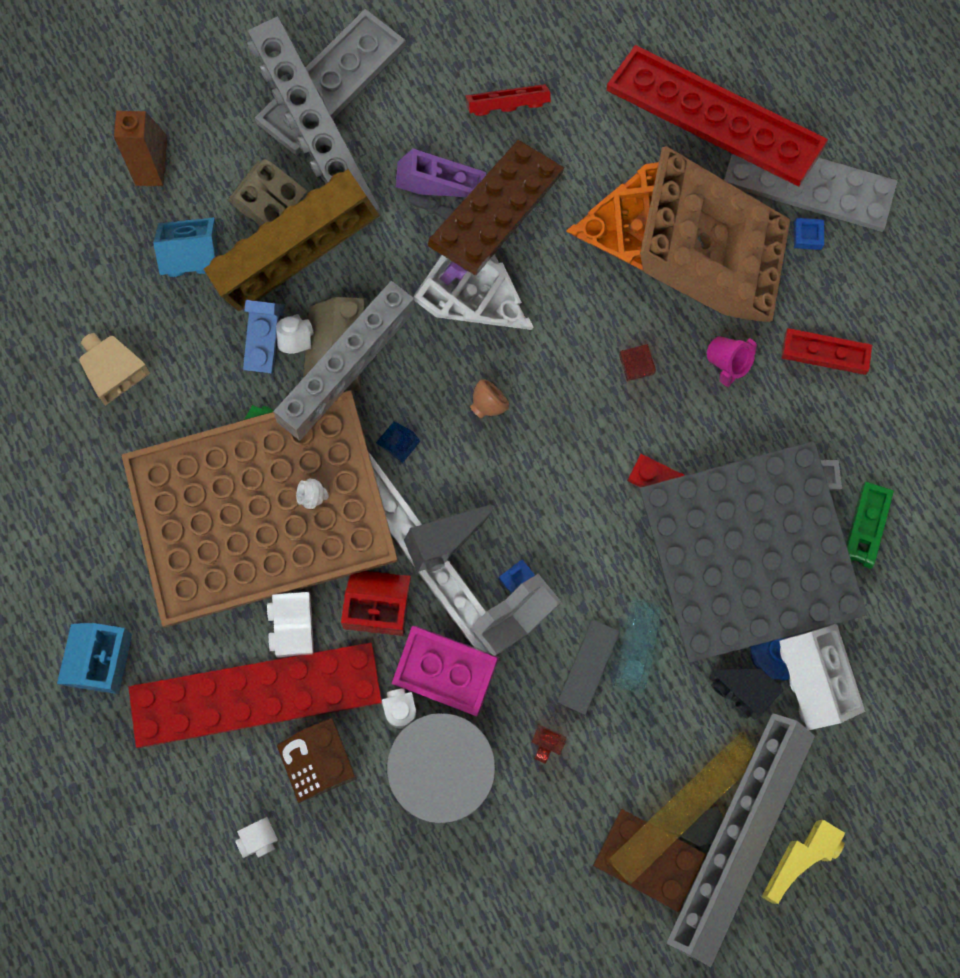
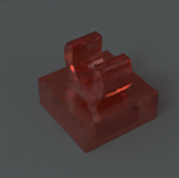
(637, 362)
(547, 742)

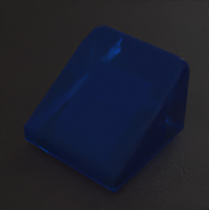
(400, 443)

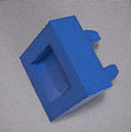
(516, 576)

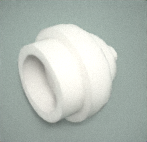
(311, 493)

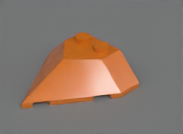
(621, 218)

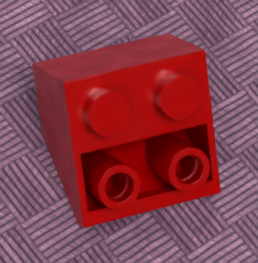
(376, 603)

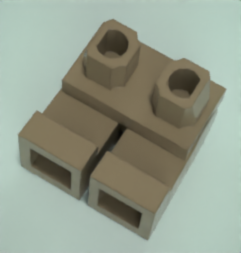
(265, 193)

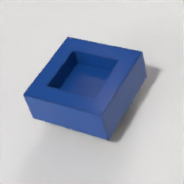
(808, 233)

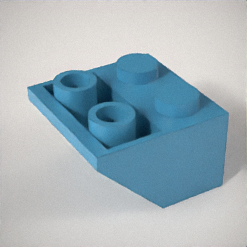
(95, 657)

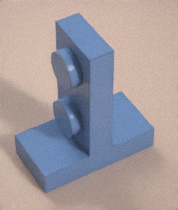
(261, 335)

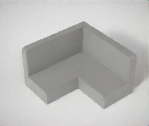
(516, 615)

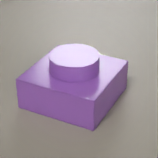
(451, 272)

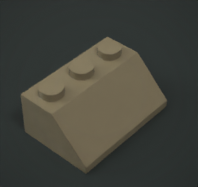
(329, 323)

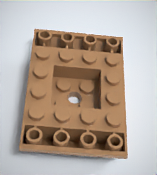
(740, 238)

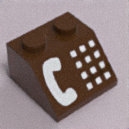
(316, 760)

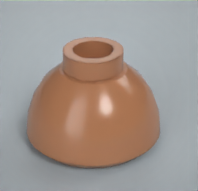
(488, 400)

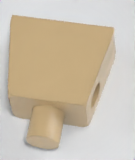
(110, 367)

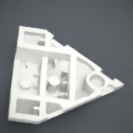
(477, 299)

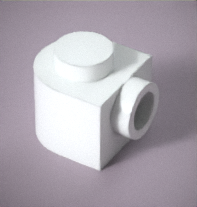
(293, 334)
(399, 708)
(256, 839)

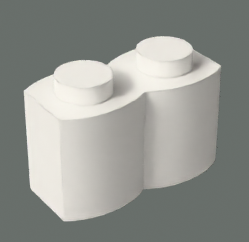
(291, 624)

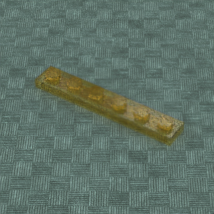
(683, 809)

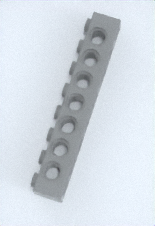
(272, 37)

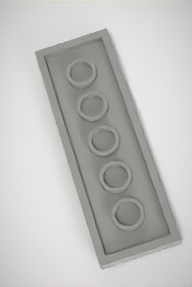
(339, 73)
(827, 190)

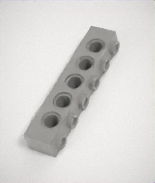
(345, 360)

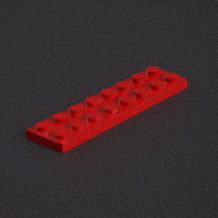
(717, 115)
(254, 695)

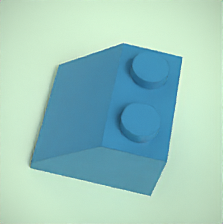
(185, 246)

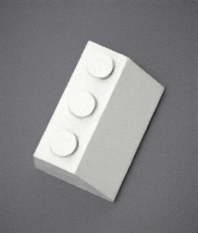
(821, 677)

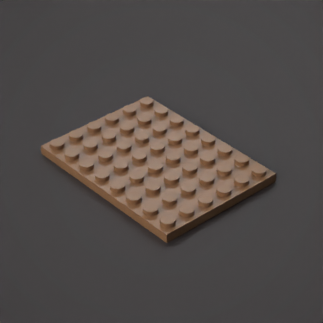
(227, 520)

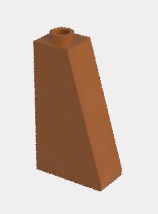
(141, 146)

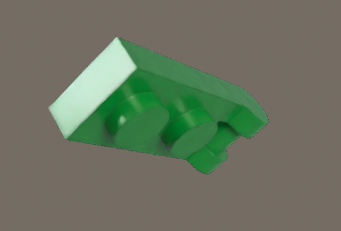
(869, 523)

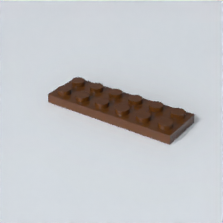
(495, 207)

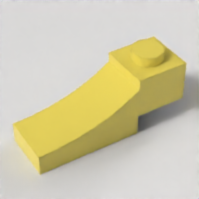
(821, 844)

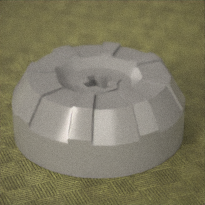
(441, 768)

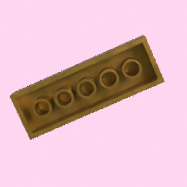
(291, 241)

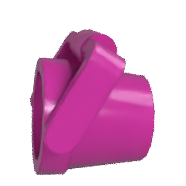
(732, 357)

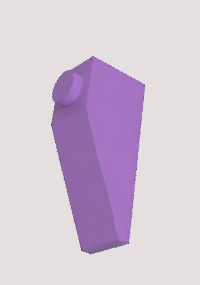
(434, 175)

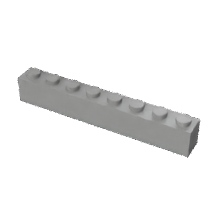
(741, 839)

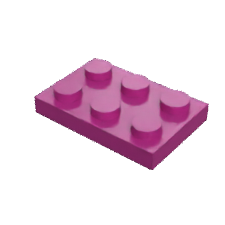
(445, 670)

